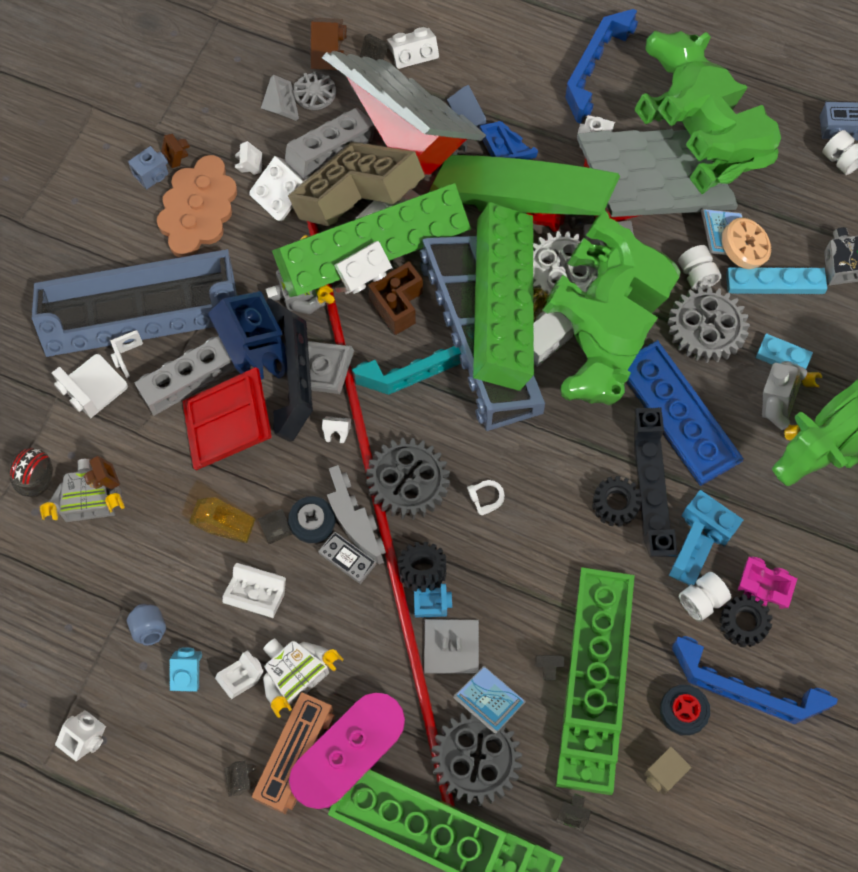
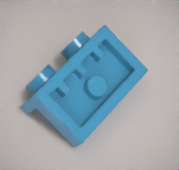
(718, 520)
(692, 555)

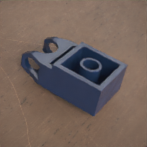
(250, 333)

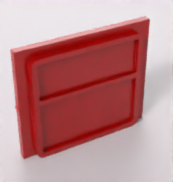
(226, 419)

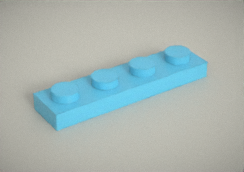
(776, 281)

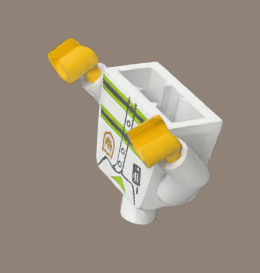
(294, 671)

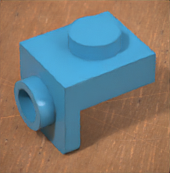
(433, 602)

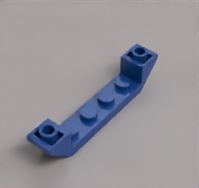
(614, 25)
(813, 701)

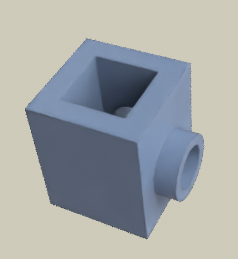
(149, 167)

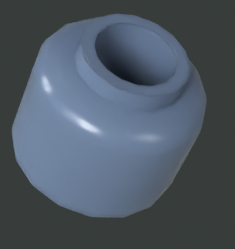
(146, 624)

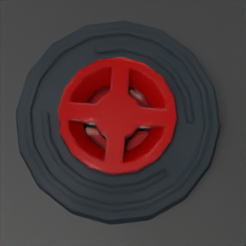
(692, 703)

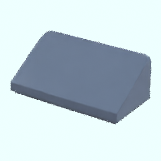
(465, 103)

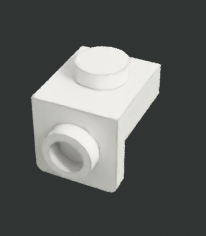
(240, 675)

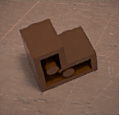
(326, 37)
(393, 294)

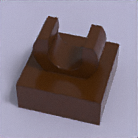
(174, 150)
(101, 474)

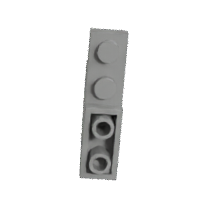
(352, 519)

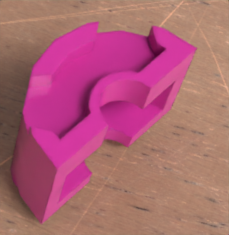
(767, 584)

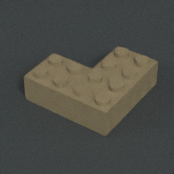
(354, 174)

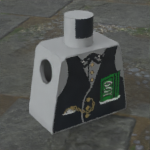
(842, 258)

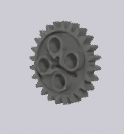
(388, 465)
(500, 763)

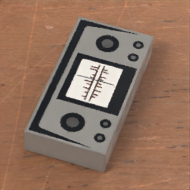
(347, 557)

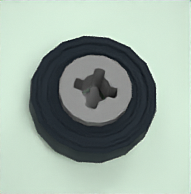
(313, 528)

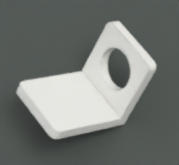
(119, 347)

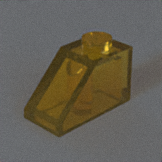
(222, 519)

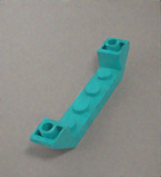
(370, 376)

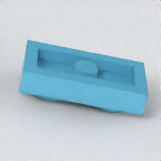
(777, 351)

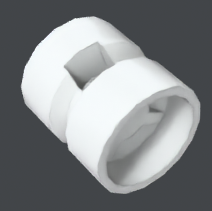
(844, 151)
(699, 266)
(707, 594)

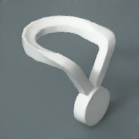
(488, 508)

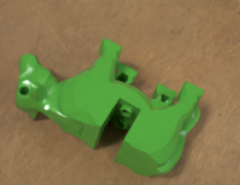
(704, 101)
(614, 310)
(826, 441)

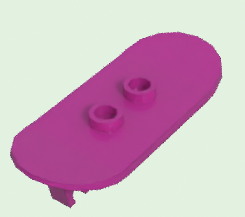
(347, 751)

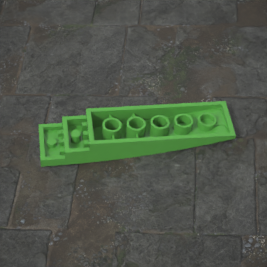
(527, 184)
(596, 682)
(437, 830)

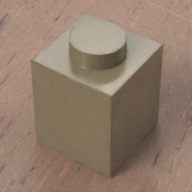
(666, 771)

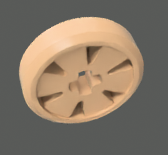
(744, 255)

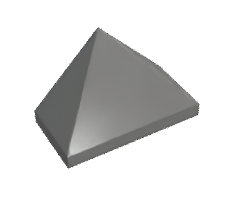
(280, 98)

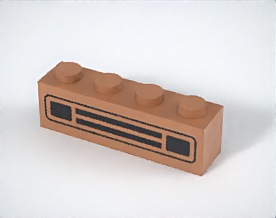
(300, 733)

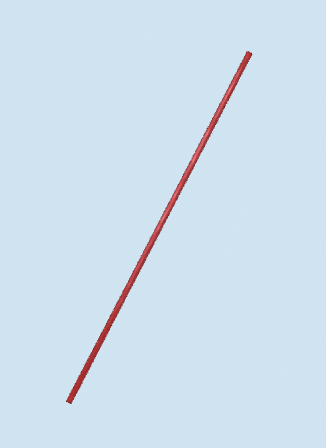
(390, 556)

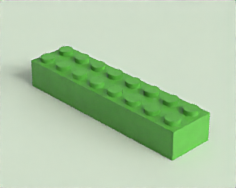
(398, 229)
(504, 298)

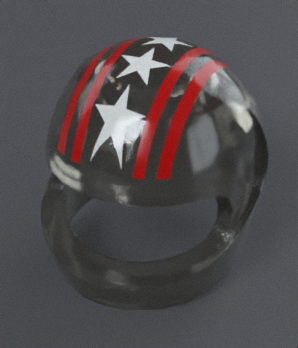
(29, 469)

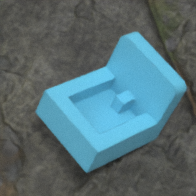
(185, 669)

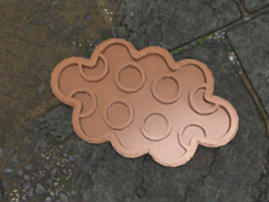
(197, 206)

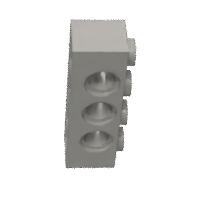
(320, 145)
(185, 385)

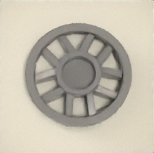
(314, 91)

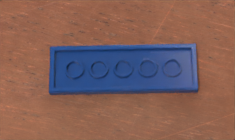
(686, 419)

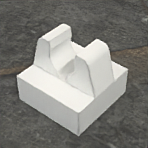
(249, 158)
(333, 424)

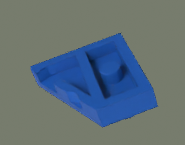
(504, 143)

